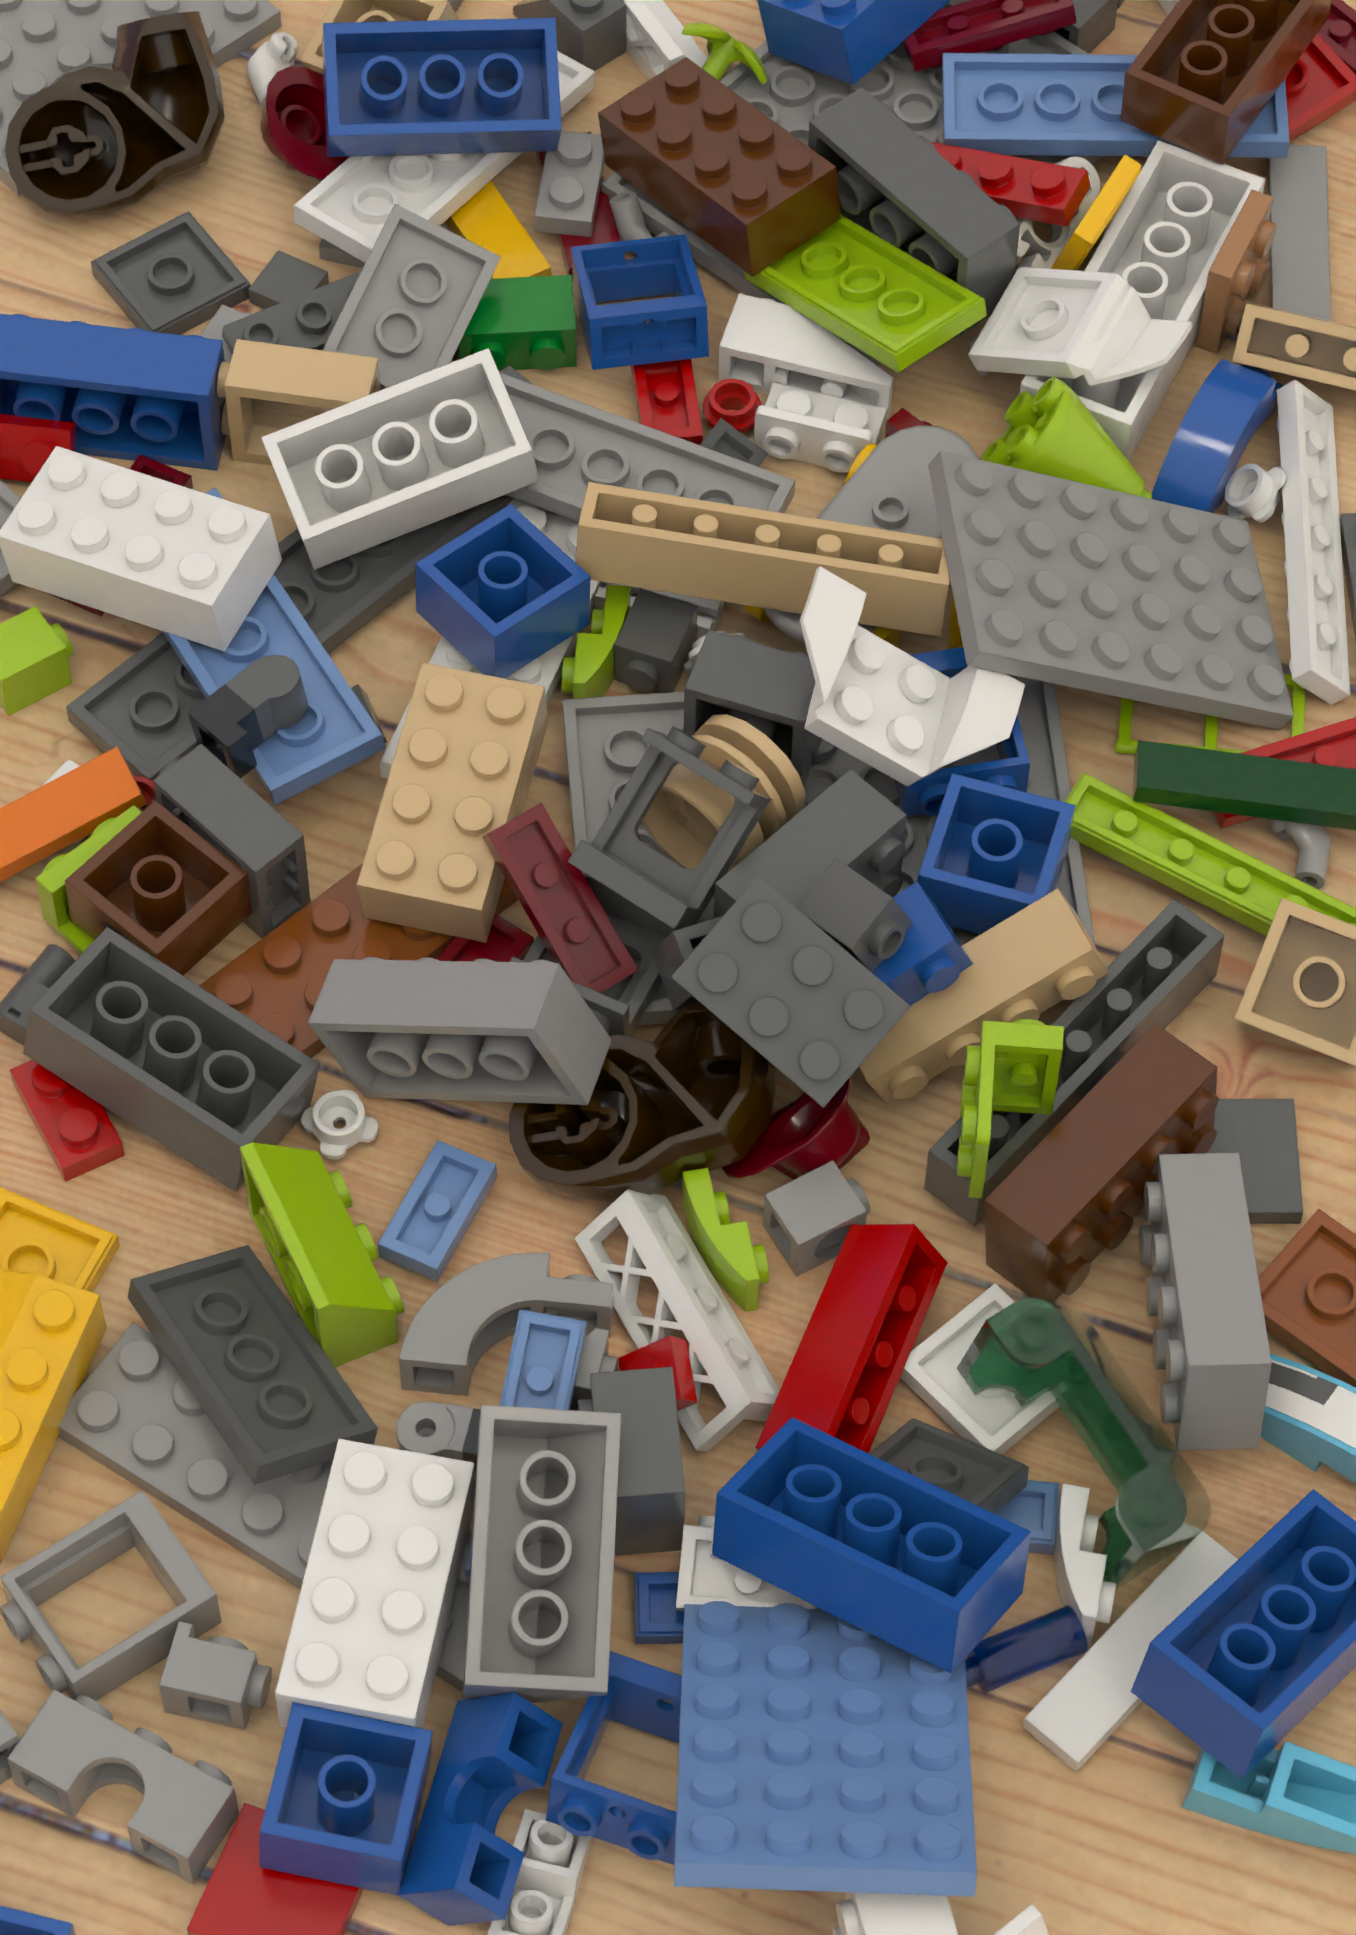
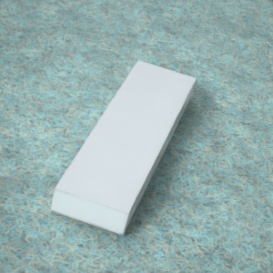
(1097, 1689)

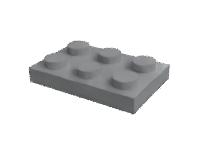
(412, 298)

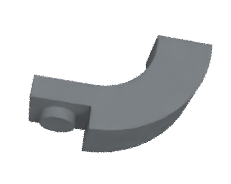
(483, 1308)

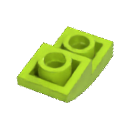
(592, 668)
(722, 1244)

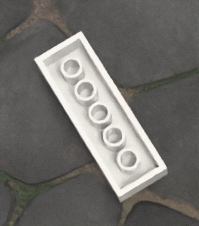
(1164, 250)

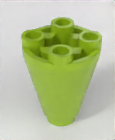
(1063, 440)

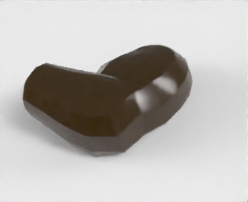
(120, 126)
(655, 1111)

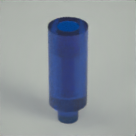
(1025, 1649)

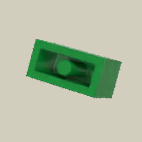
(525, 323)

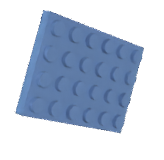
(819, 1758)

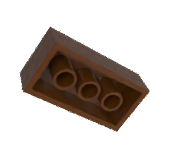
(1216, 69)
(720, 166)
(1092, 1168)

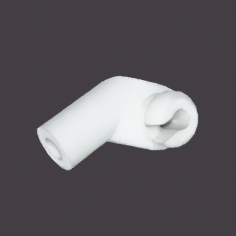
(268, 60)

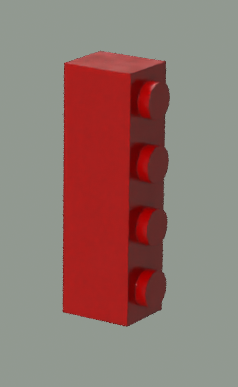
(860, 1334)

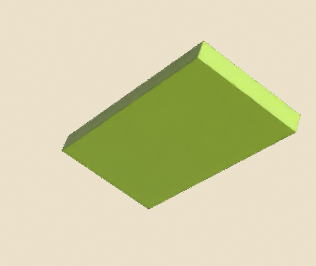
(871, 294)

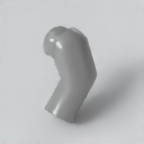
(630, 217)
(1313, 846)

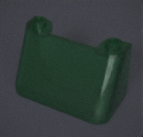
(1056, 1349)

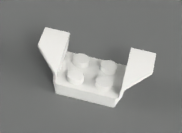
(1073, 327)
(888, 702)

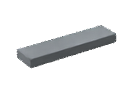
(1301, 242)

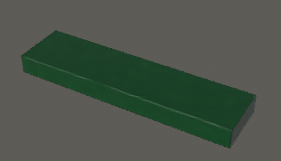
(1245, 785)

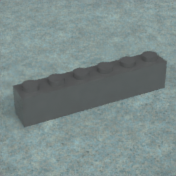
(1144, 987)

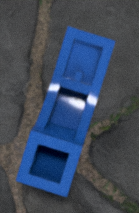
(1215, 435)

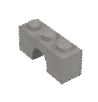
(79, 1748)

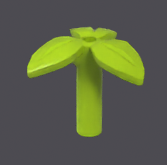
(724, 51)

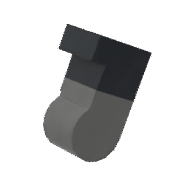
(249, 710)

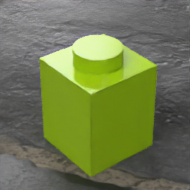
(32, 660)

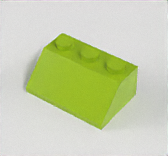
(320, 1251)

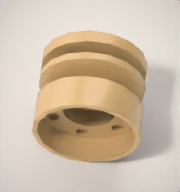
(693, 810)

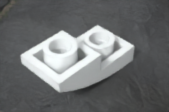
(1077, 1567)
(546, 1879)

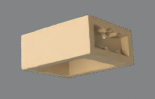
(289, 377)

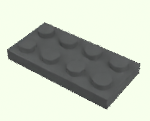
(250, 1363)

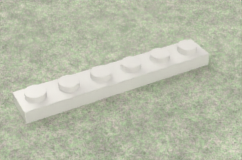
(1313, 544)

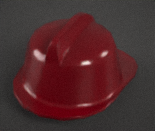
(296, 123)
(806, 1138)

